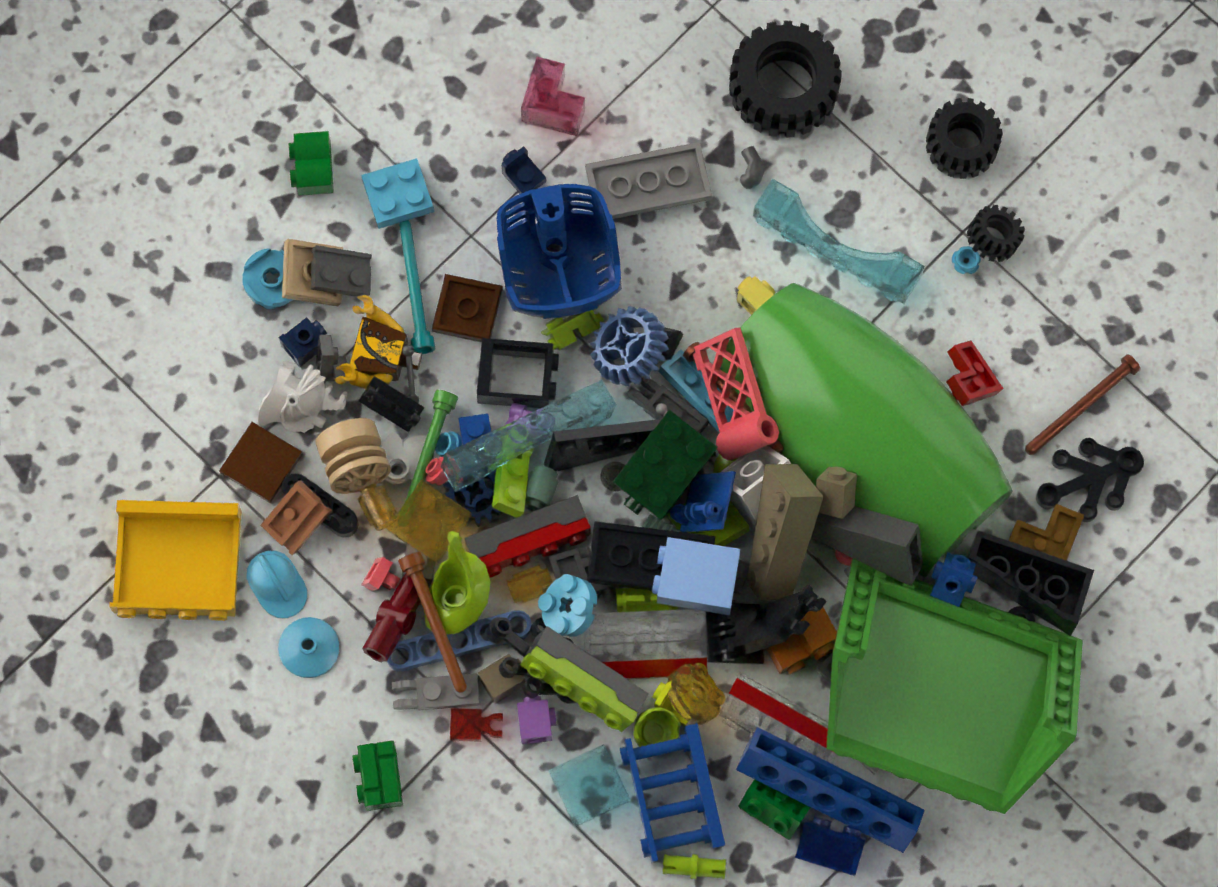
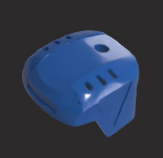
(563, 280)

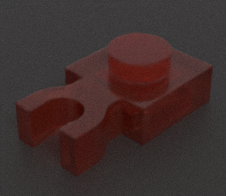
(469, 725)

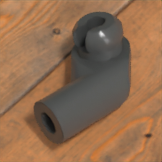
(754, 170)

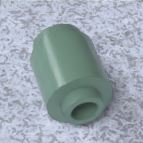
(540, 488)

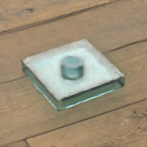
(589, 785)

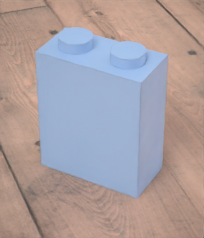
(696, 575)

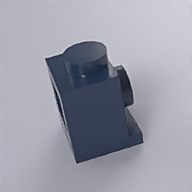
(301, 350)

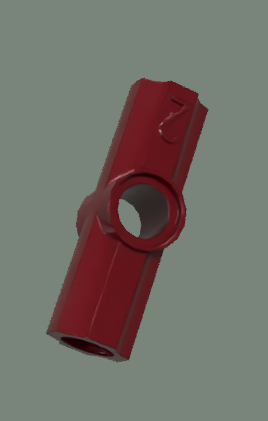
(393, 620)

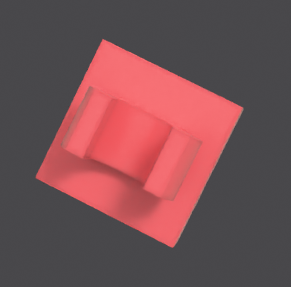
(379, 575)

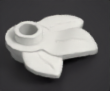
(403, 454)

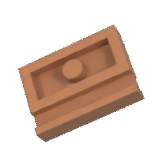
(296, 517)

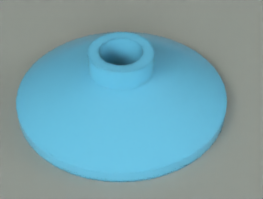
(313, 661)

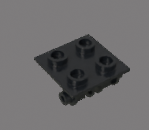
(725, 631)

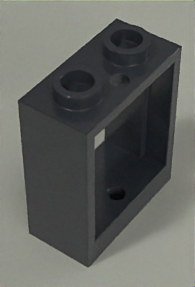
(493, 347)

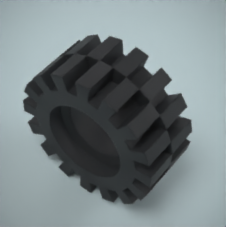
(987, 242)

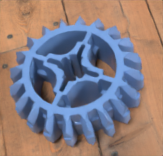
(620, 342)

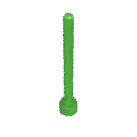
(443, 404)

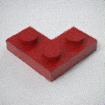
(975, 377)

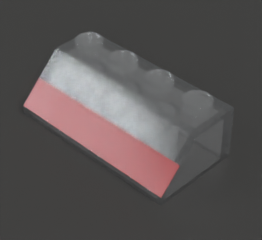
(648, 641)
(755, 706)

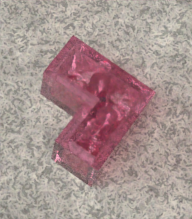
(546, 103)

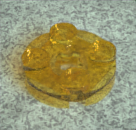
(708, 696)

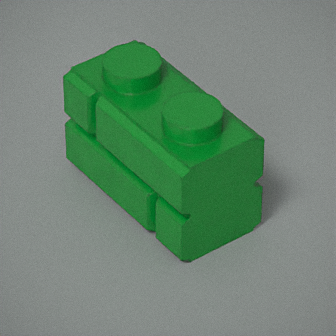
(379, 775)

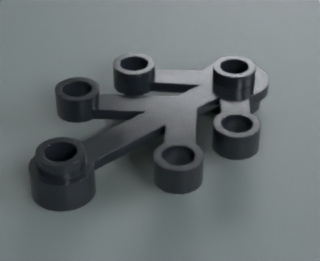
(1093, 475)
(499, 637)

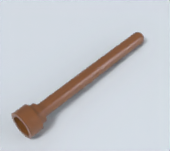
(413, 566)

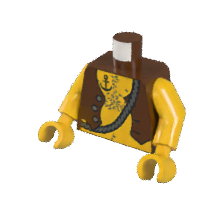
(377, 348)

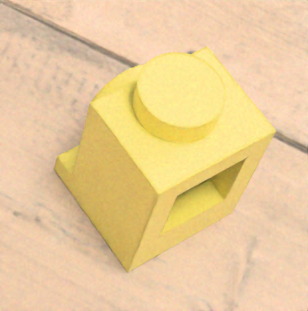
(753, 293)

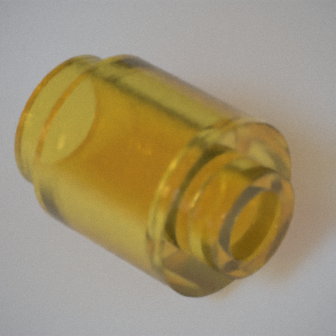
(377, 506)
(529, 584)

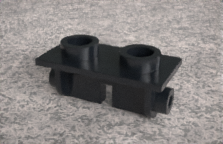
(391, 404)

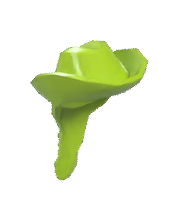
(459, 588)

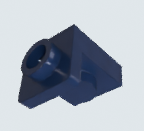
(522, 171)

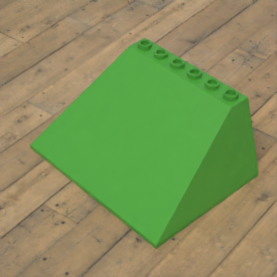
(949, 691)

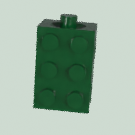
(664, 466)

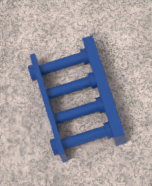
(702, 802)

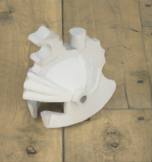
(298, 400)

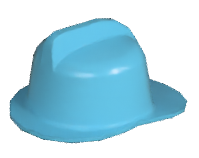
(277, 584)

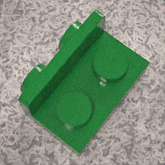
(773, 808)

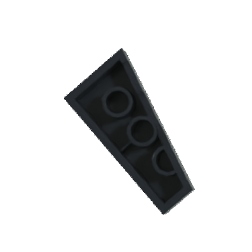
(1032, 579)

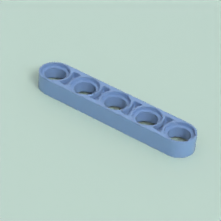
(474, 644)

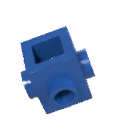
(953, 578)

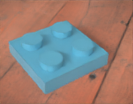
(397, 193)

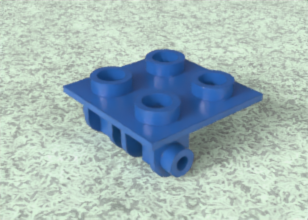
(706, 503)

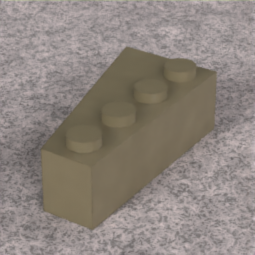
(782, 530)

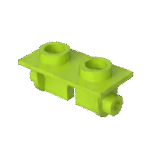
(562, 329)
(639, 600)

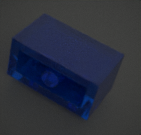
(831, 846)

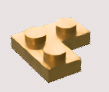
(1056, 538)

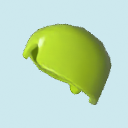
(656, 726)

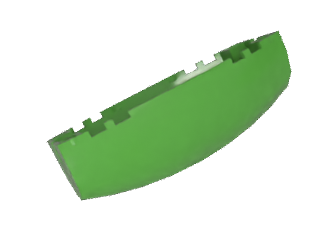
(872, 407)

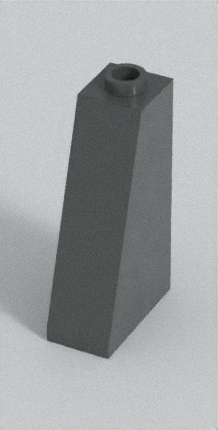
(875, 540)

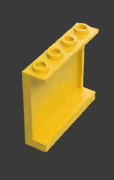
(176, 559)

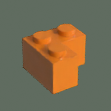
(815, 642)

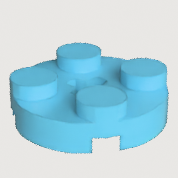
(255, 278)
(554, 604)

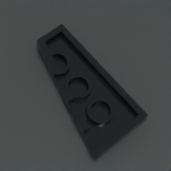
(597, 443)

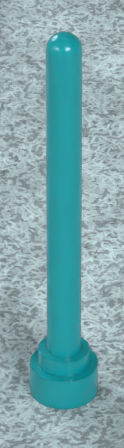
(421, 340)

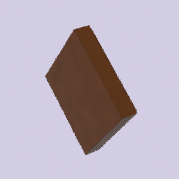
(467, 308)
(260, 462)

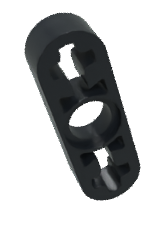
(343, 511)

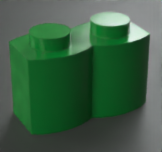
(312, 163)

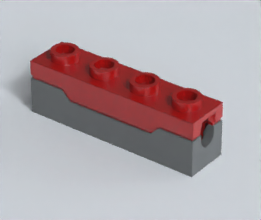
(530, 536)

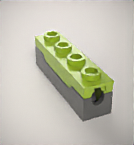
(584, 679)

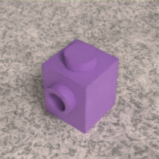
(535, 720)

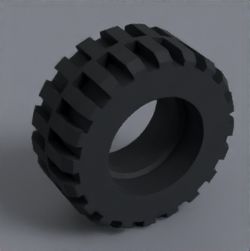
(793, 45)

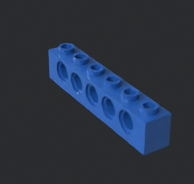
(830, 790)

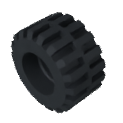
(967, 116)

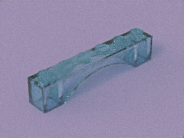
(889, 272)
(485, 454)

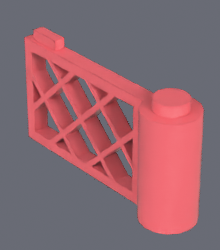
(742, 433)

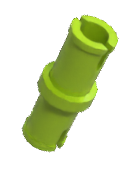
(694, 866)

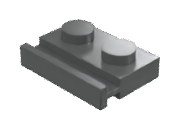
(340, 271)

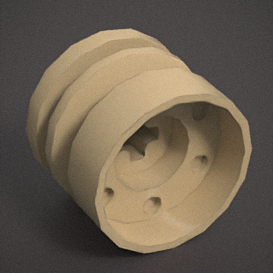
(352, 455)

